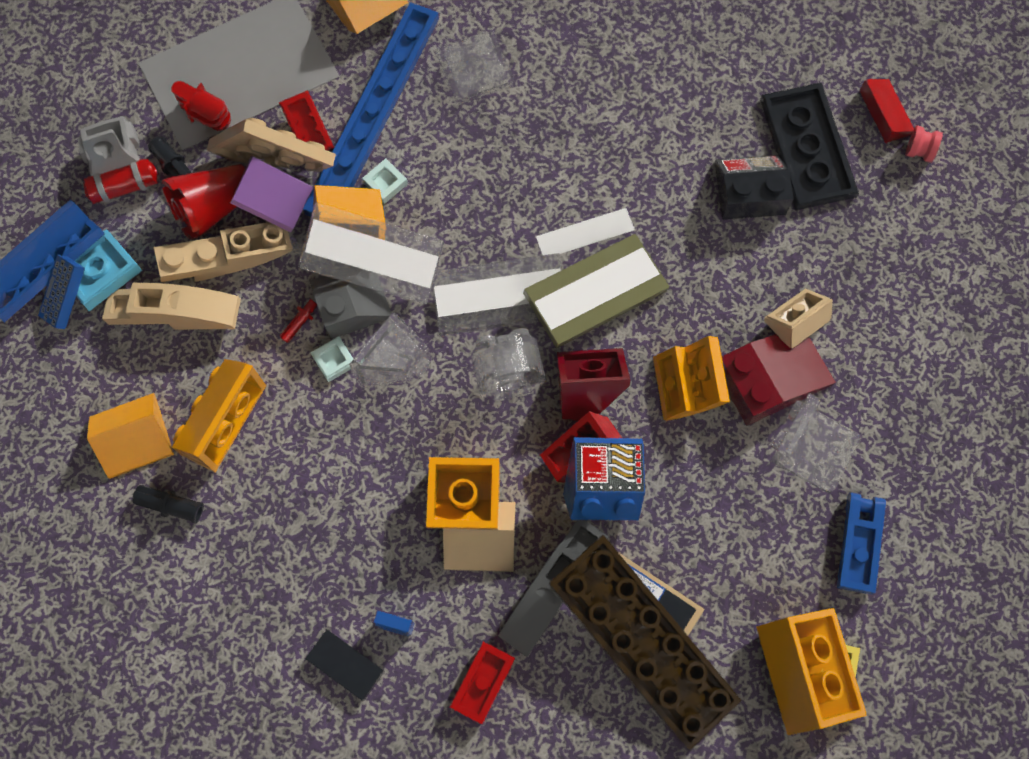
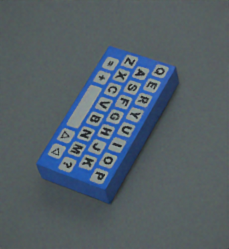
(61, 292)

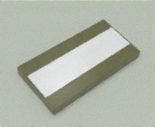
(595, 290)

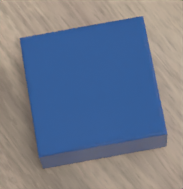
(394, 623)

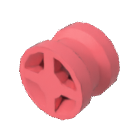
(923, 144)

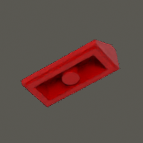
(886, 109)

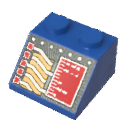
(605, 479)

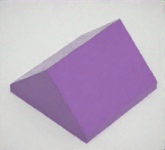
(271, 194)

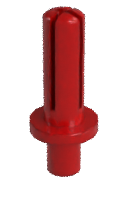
(298, 321)

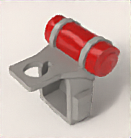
(113, 160)

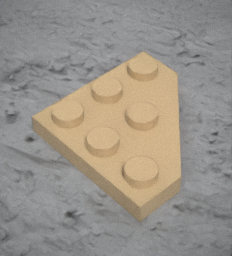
(276, 147)

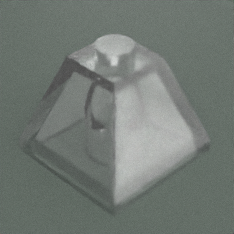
(391, 355)

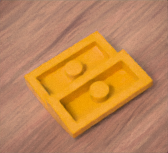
(691, 379)

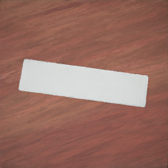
(585, 232)

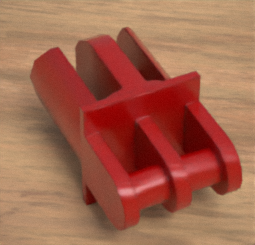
(201, 105)

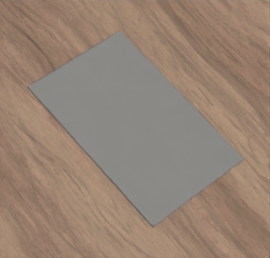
(243, 62)

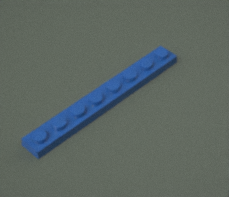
(378, 99)

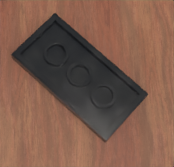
(809, 145)

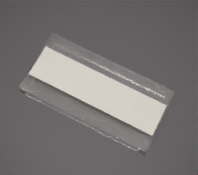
(370, 253)
(489, 294)

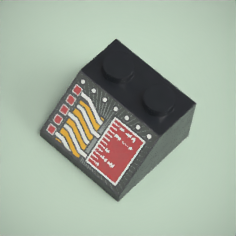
(753, 187)

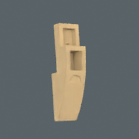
(222, 255)
(173, 305)

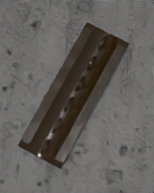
(645, 642)

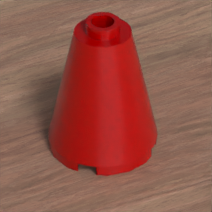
(202, 197)

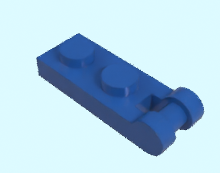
(861, 544)

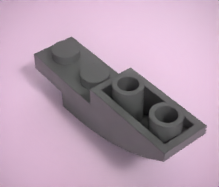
(540, 601)

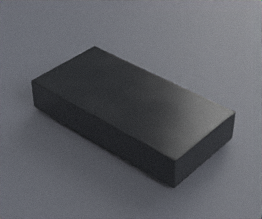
(345, 665)

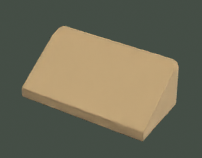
(800, 317)

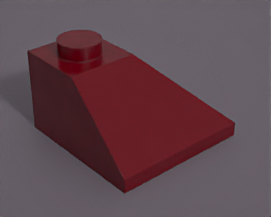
(590, 380)

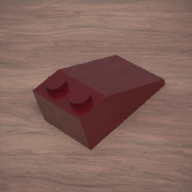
(773, 376)

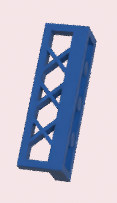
(37, 254)

